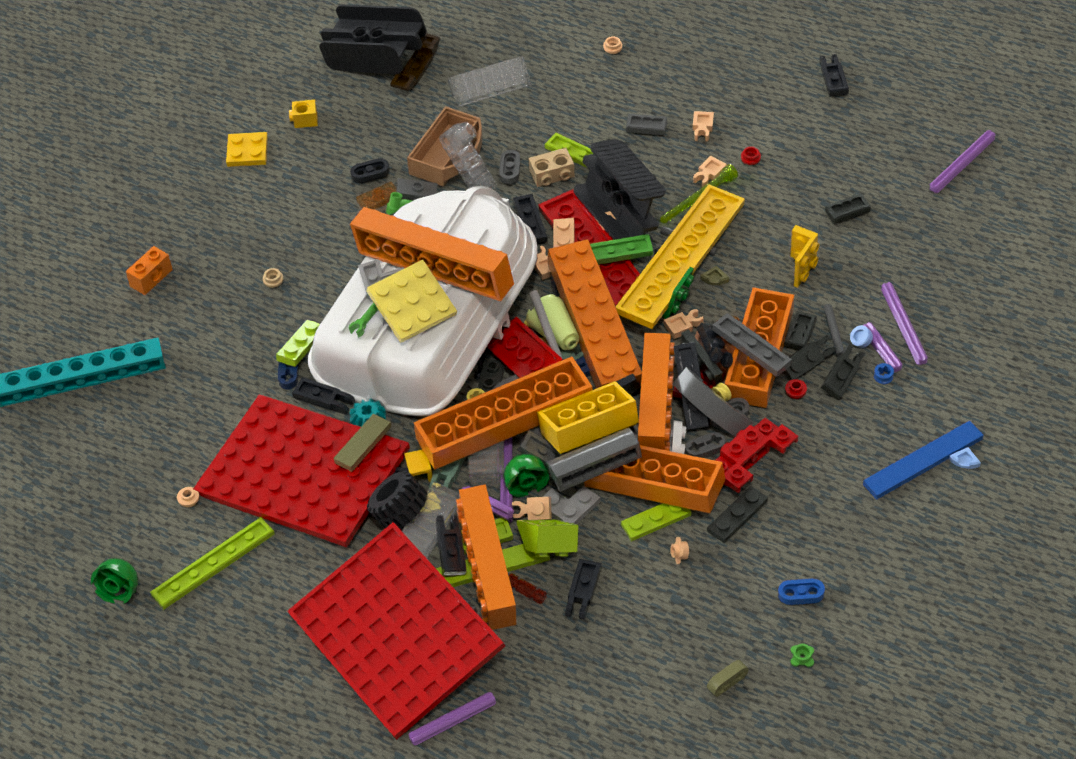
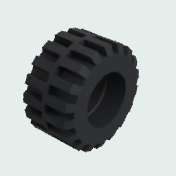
(397, 500)

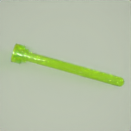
(727, 174)

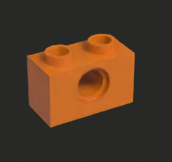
(149, 270)

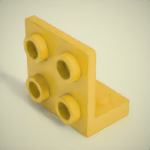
(804, 251)

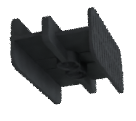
(371, 38)
(619, 185)

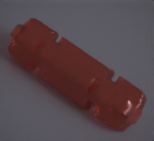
(527, 588)

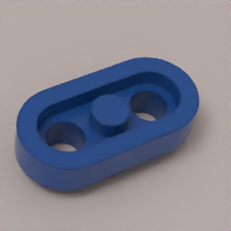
(800, 591)

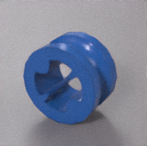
(880, 369)

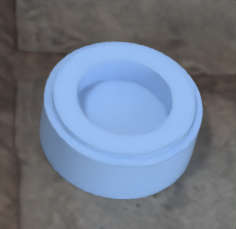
(861, 336)

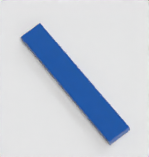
(922, 460)

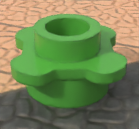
(802, 649)

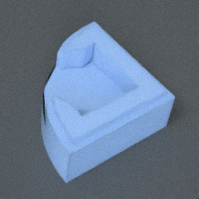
(965, 458)

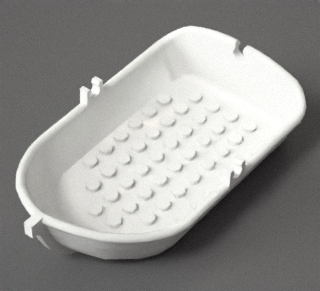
(433, 365)

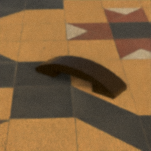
(417, 64)

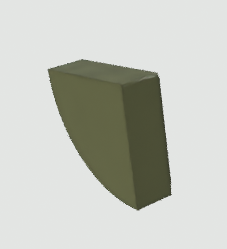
(715, 276)

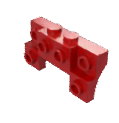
(750, 447)

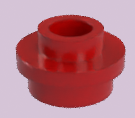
(750, 156)
(795, 393)

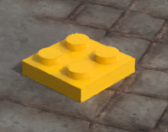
(247, 149)

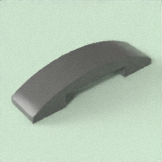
(711, 403)

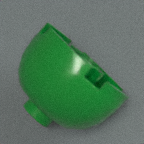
(525, 474)
(111, 577)

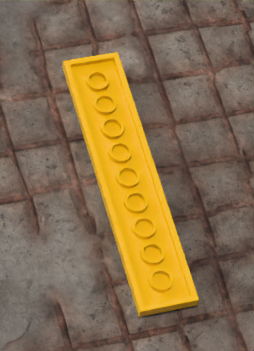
(684, 248)

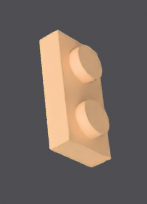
(563, 232)

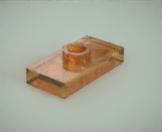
(376, 197)

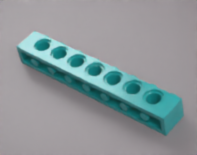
(81, 371)

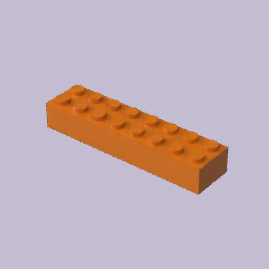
(447, 257)
(592, 313)
(498, 413)

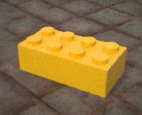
(588, 417)

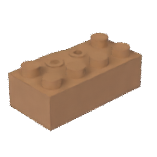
(429, 157)

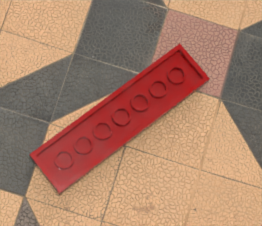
(617, 275)

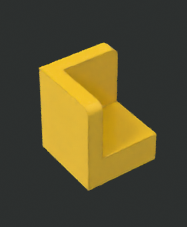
(418, 463)

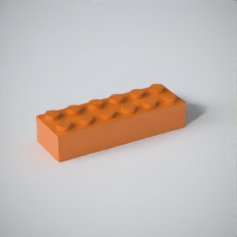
(769, 317)
(655, 395)
(666, 479)
(486, 557)

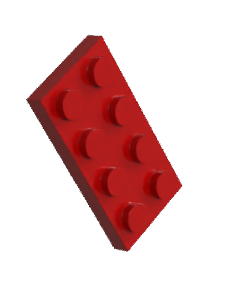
(522, 349)

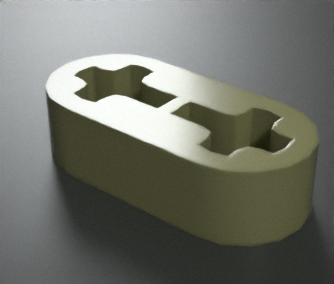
(727, 678)

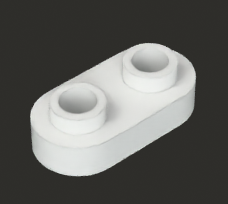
(677, 434)

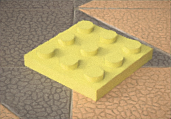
(411, 301)

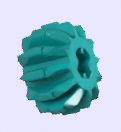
(364, 410)

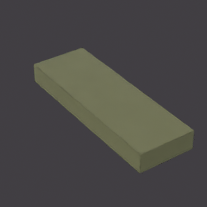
(362, 442)

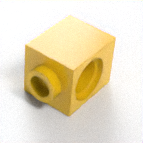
(304, 114)

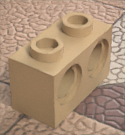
(551, 167)

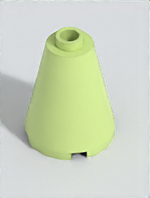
(559, 319)

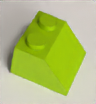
(548, 536)

